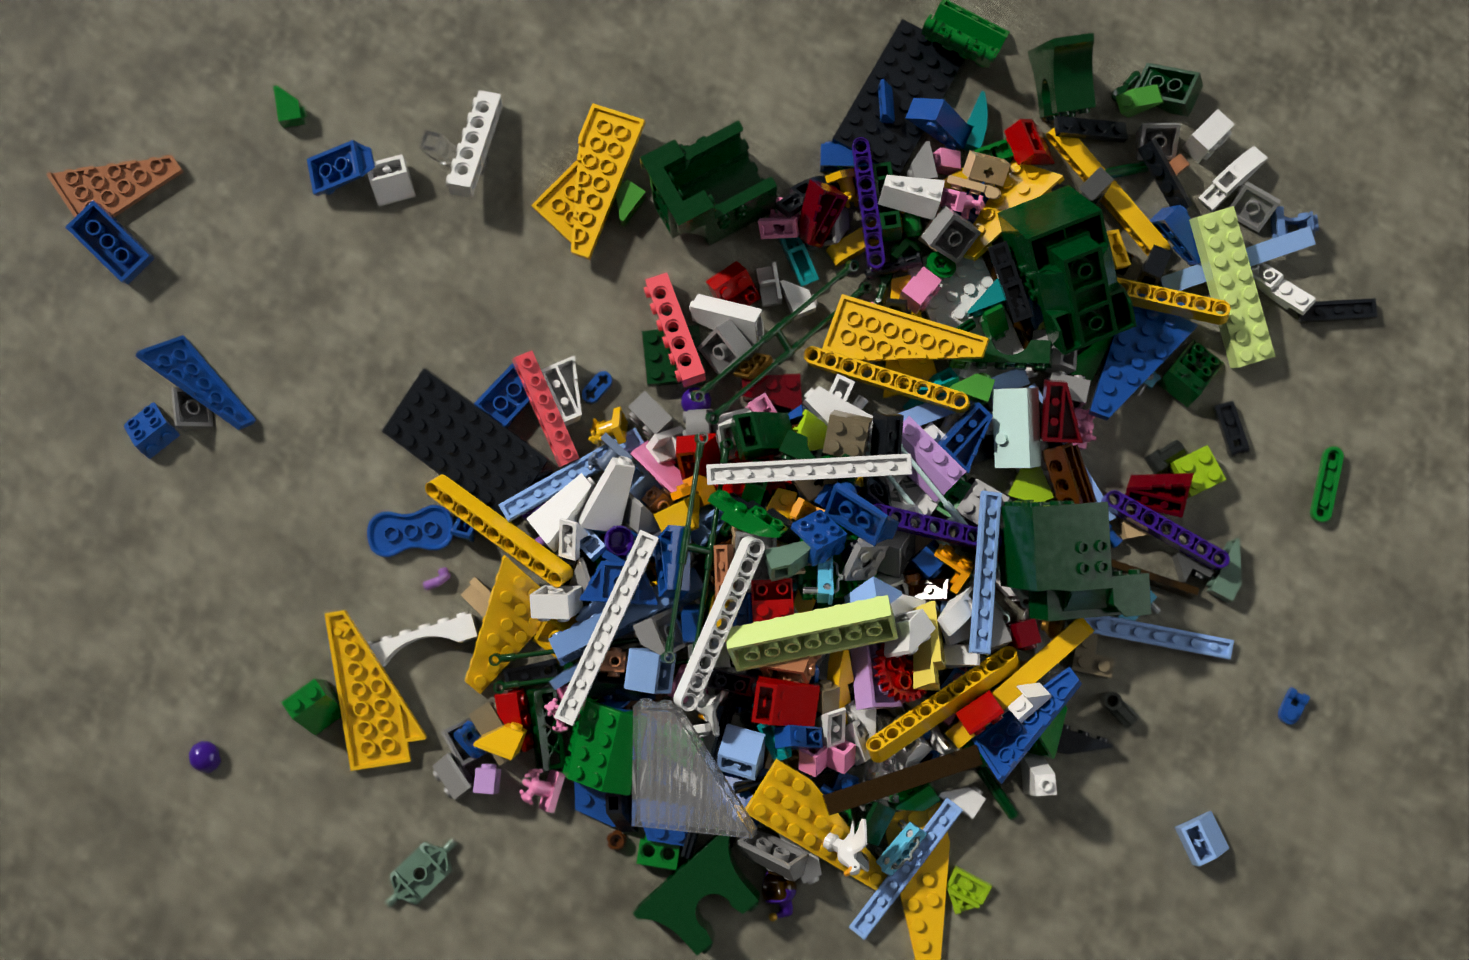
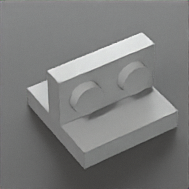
(1254, 206)

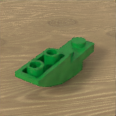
(752, 521)

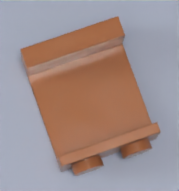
(803, 666)

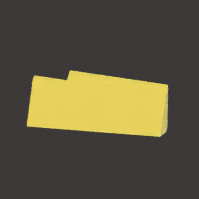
(930, 654)

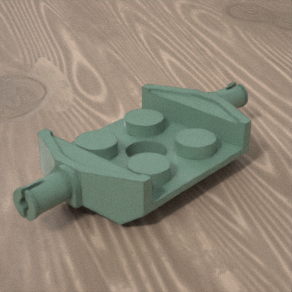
(436, 866)

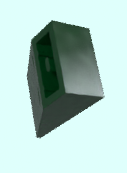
(1190, 373)
(759, 433)

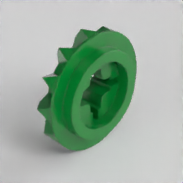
(937, 258)

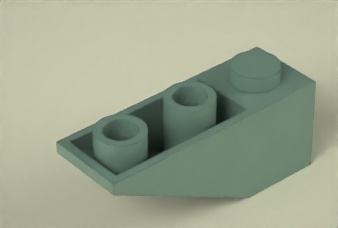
(786, 560)
(1228, 579)

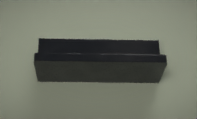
(886, 434)

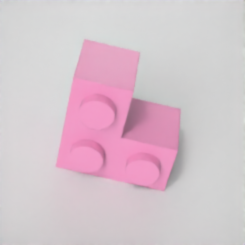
(920, 289)
(838, 757)

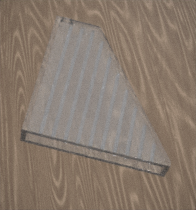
(678, 779)

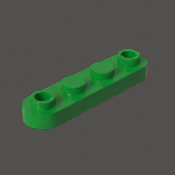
(1326, 484)

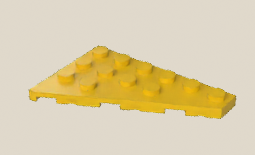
(505, 625)

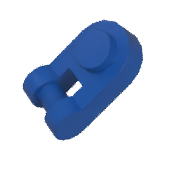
(1289, 713)
(460, 735)

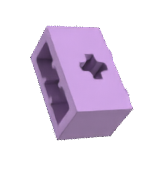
(487, 779)

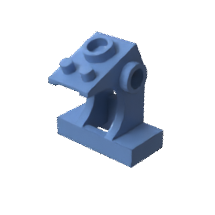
(1279, 222)

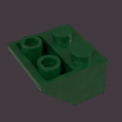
(878, 817)

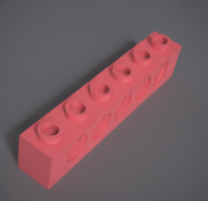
(689, 374)
(545, 408)

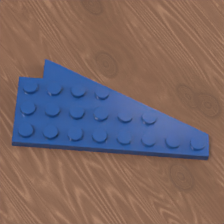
(1136, 356)

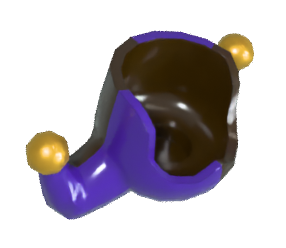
(779, 891)

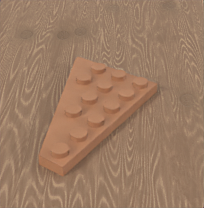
(114, 185)

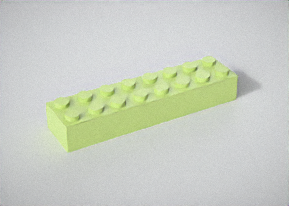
(1232, 280)
(812, 633)

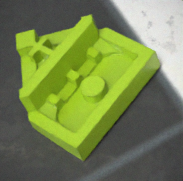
(812, 428)
(1031, 485)
(966, 890)

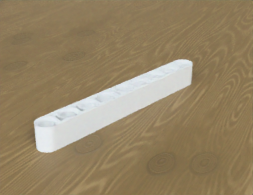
(710, 628)

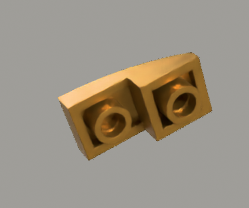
(753, 367)

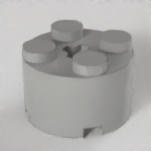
(696, 422)

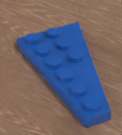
(190, 372)
(1010, 740)

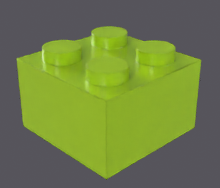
(1205, 469)

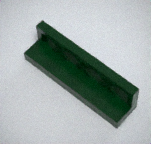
(540, 735)

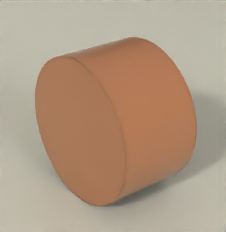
(1179, 164)

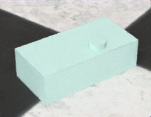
(1016, 427)

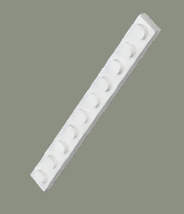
(809, 469)
(606, 628)

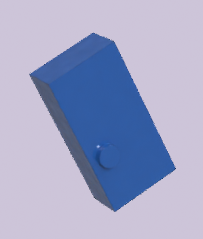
(110, 242)

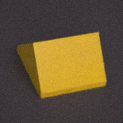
(677, 514)

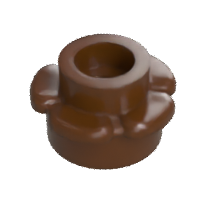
(912, 577)
(621, 840)

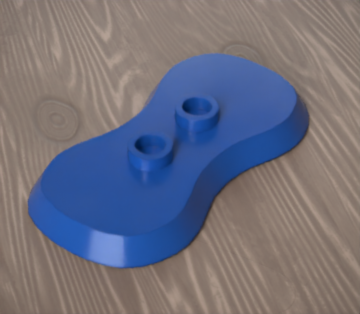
(395, 532)

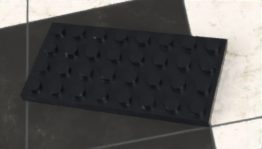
(913, 70)
(463, 441)

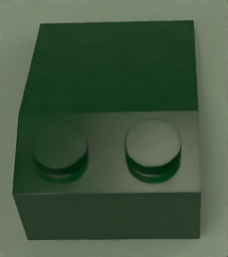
(1177, 86)

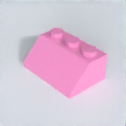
(665, 473)

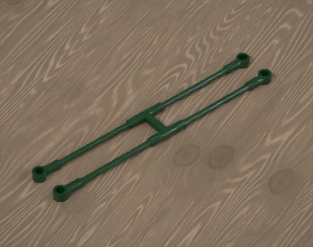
(776, 331)
(687, 546)
(512, 657)

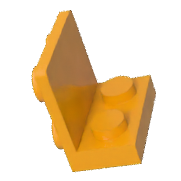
(960, 564)

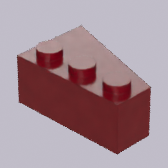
(819, 212)
(781, 389)
(1058, 414)
(1161, 491)
(1024, 634)

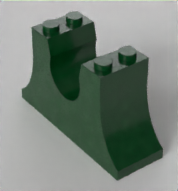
(1064, 76)
(678, 897)

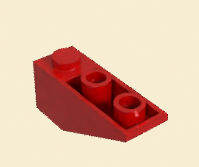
(511, 708)

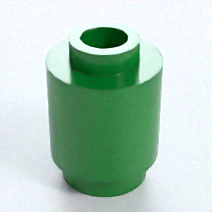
(911, 224)

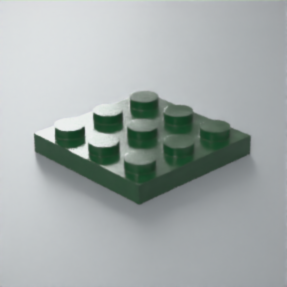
(657, 363)

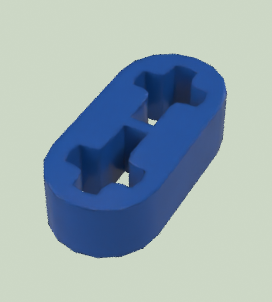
(594, 384)

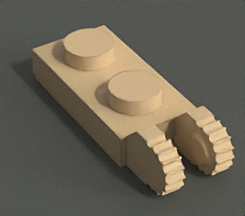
(975, 187)

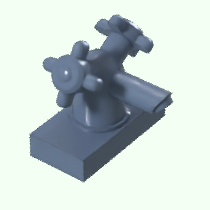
(615, 450)

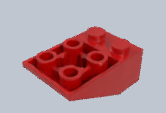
(1028, 143)
(785, 702)

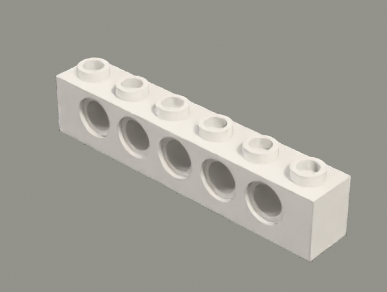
(474, 144)

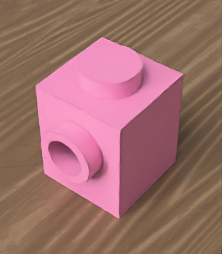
(947, 161)

